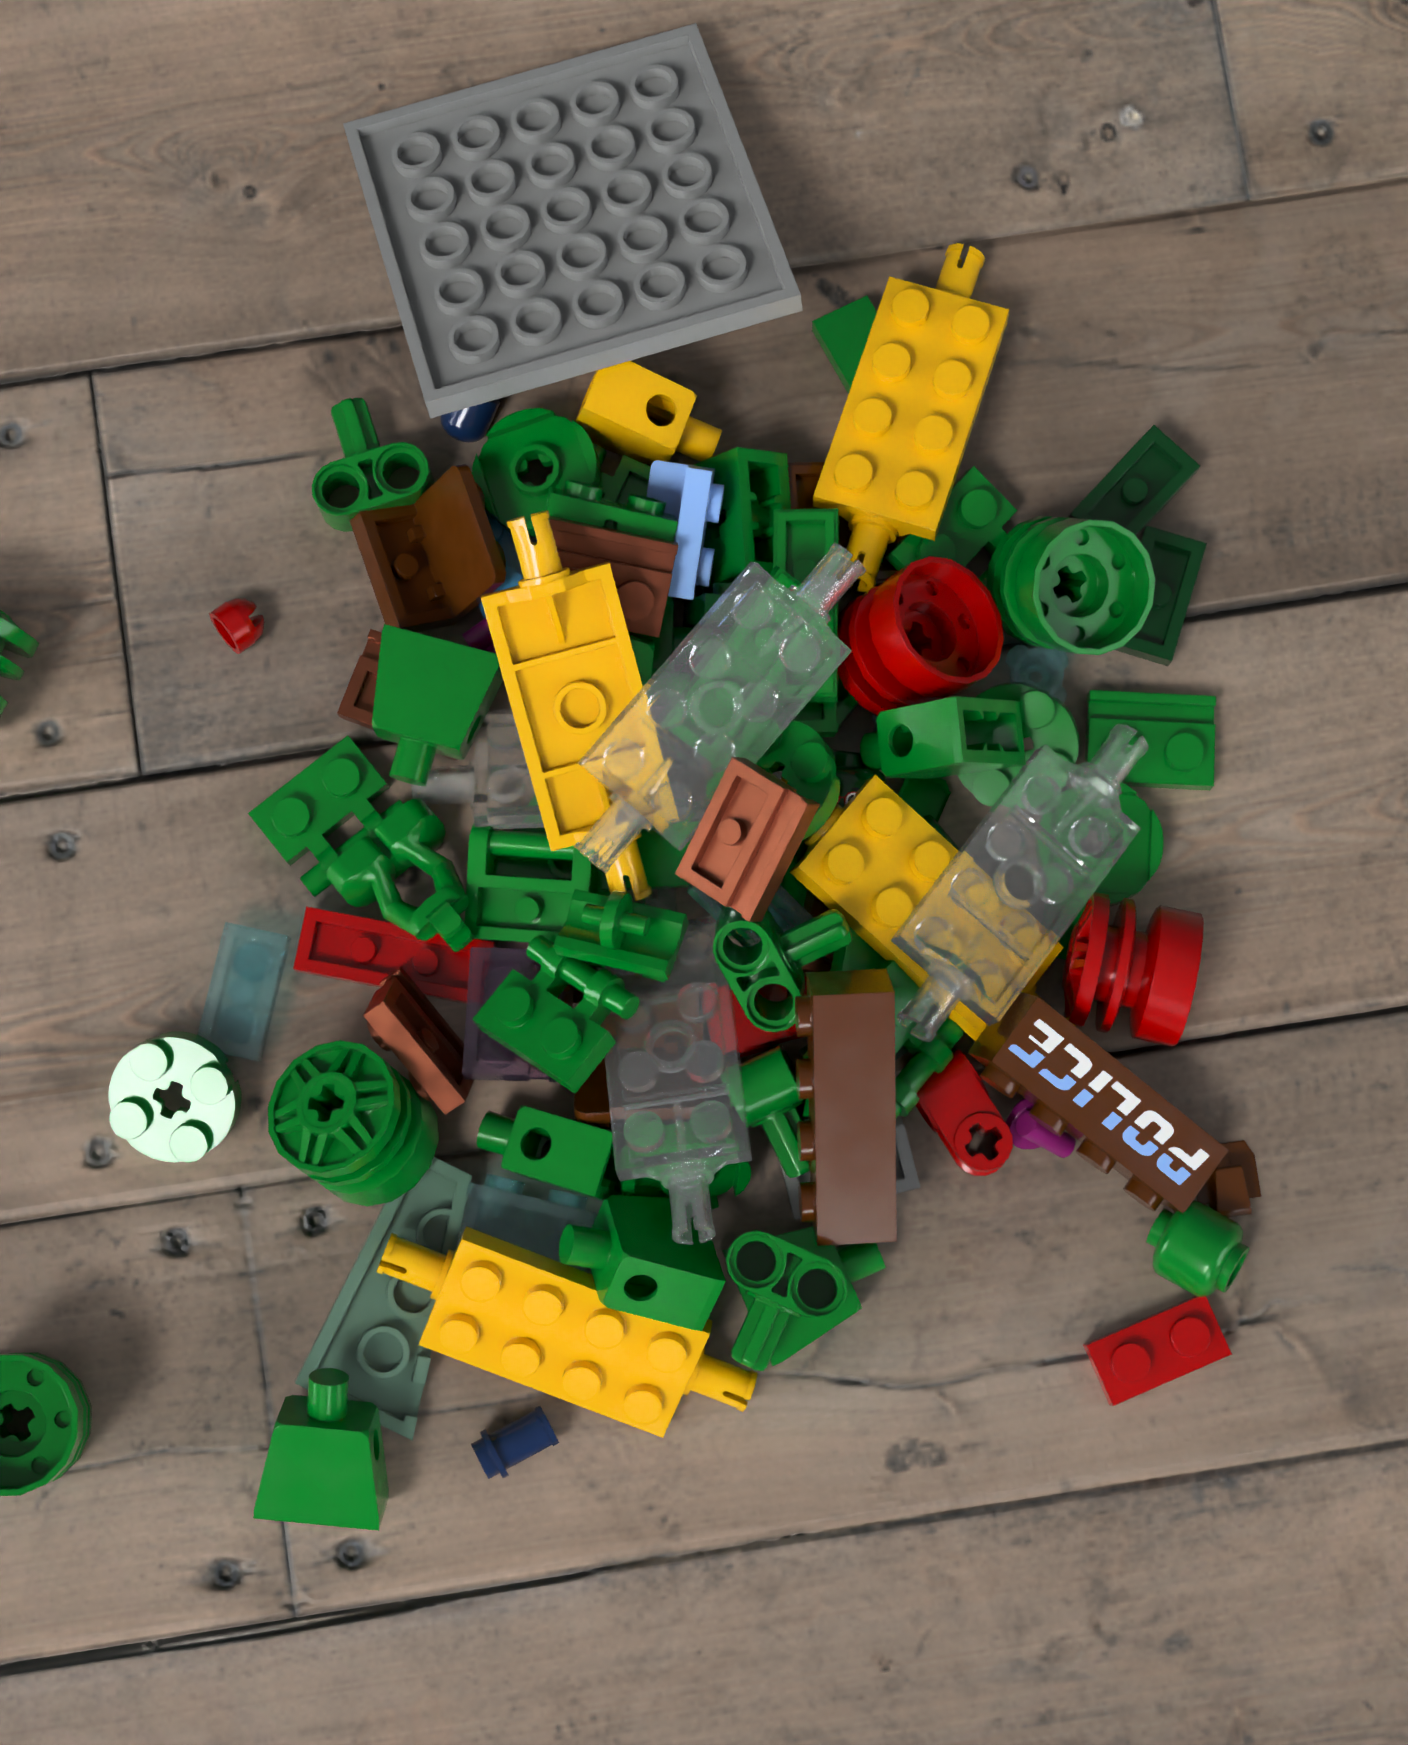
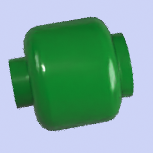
(1197, 1249)

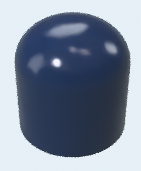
(470, 423)

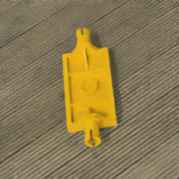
(911, 410)
(566, 682)
(875, 868)
(552, 1333)

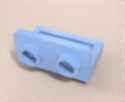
(694, 502)

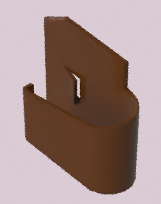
(1232, 1182)

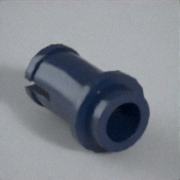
(514, 1443)

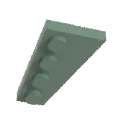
(380, 1318)

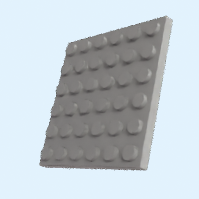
(569, 220)

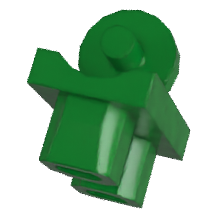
(622, 934)

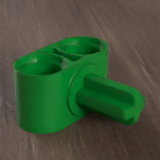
(366, 467)
(774, 960)
(773, 1103)
(777, 1296)

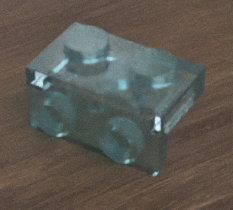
(521, 1219)

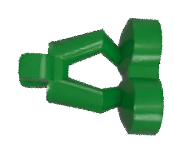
(404, 840)

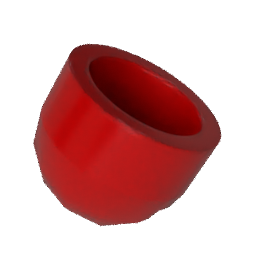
(234, 624)

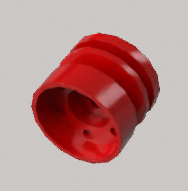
(919, 636)
(1133, 969)

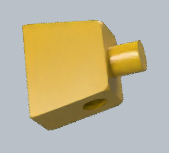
(619, 412)

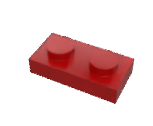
(1157, 1349)

